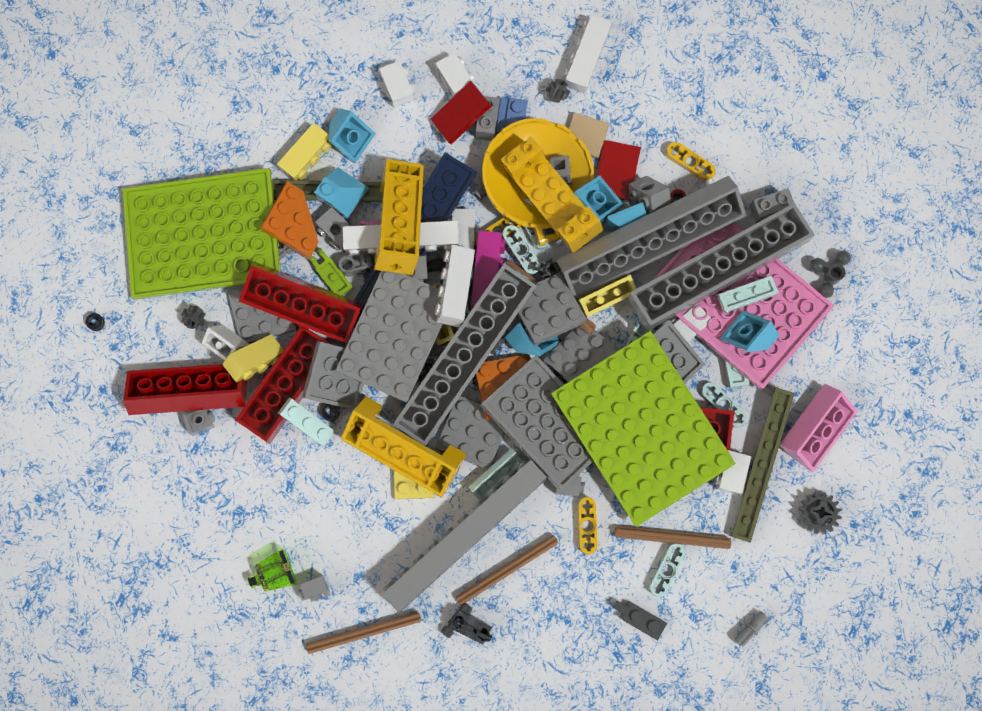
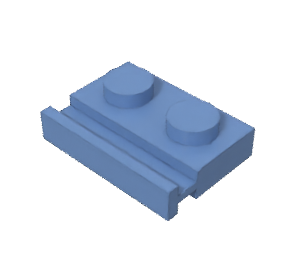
(511, 111)

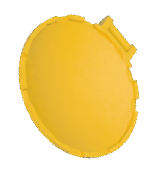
(502, 189)

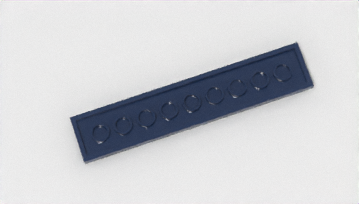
(439, 201)

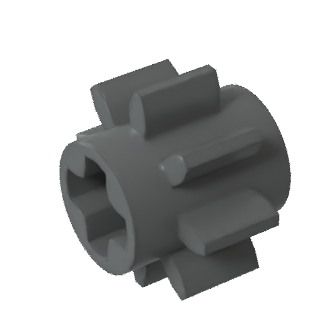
(557, 90)
(548, 264)
(193, 317)

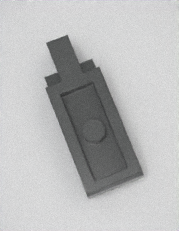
(641, 619)

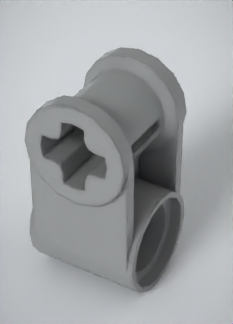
(358, 262)

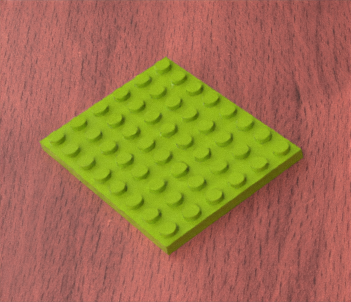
(198, 233)
(643, 428)

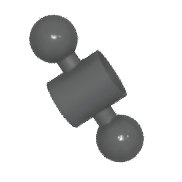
(818, 265)

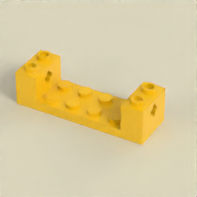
(551, 195)
(400, 217)
(400, 451)

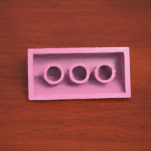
(819, 427)

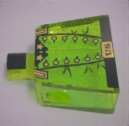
(274, 572)

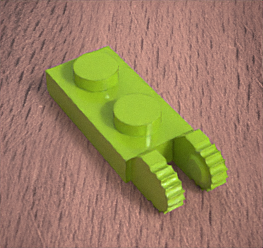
(331, 274)

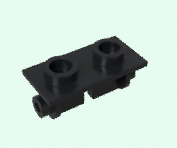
(471, 627)

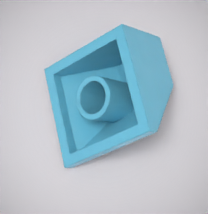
(349, 134)
(341, 192)
(599, 198)
(624, 217)
(750, 333)
(522, 343)

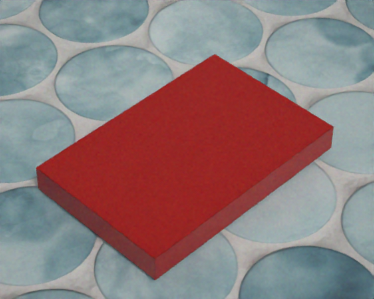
(461, 112)
(618, 167)

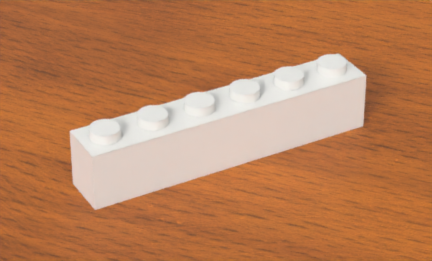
(432, 236)

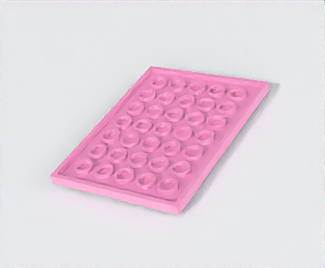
(792, 312)

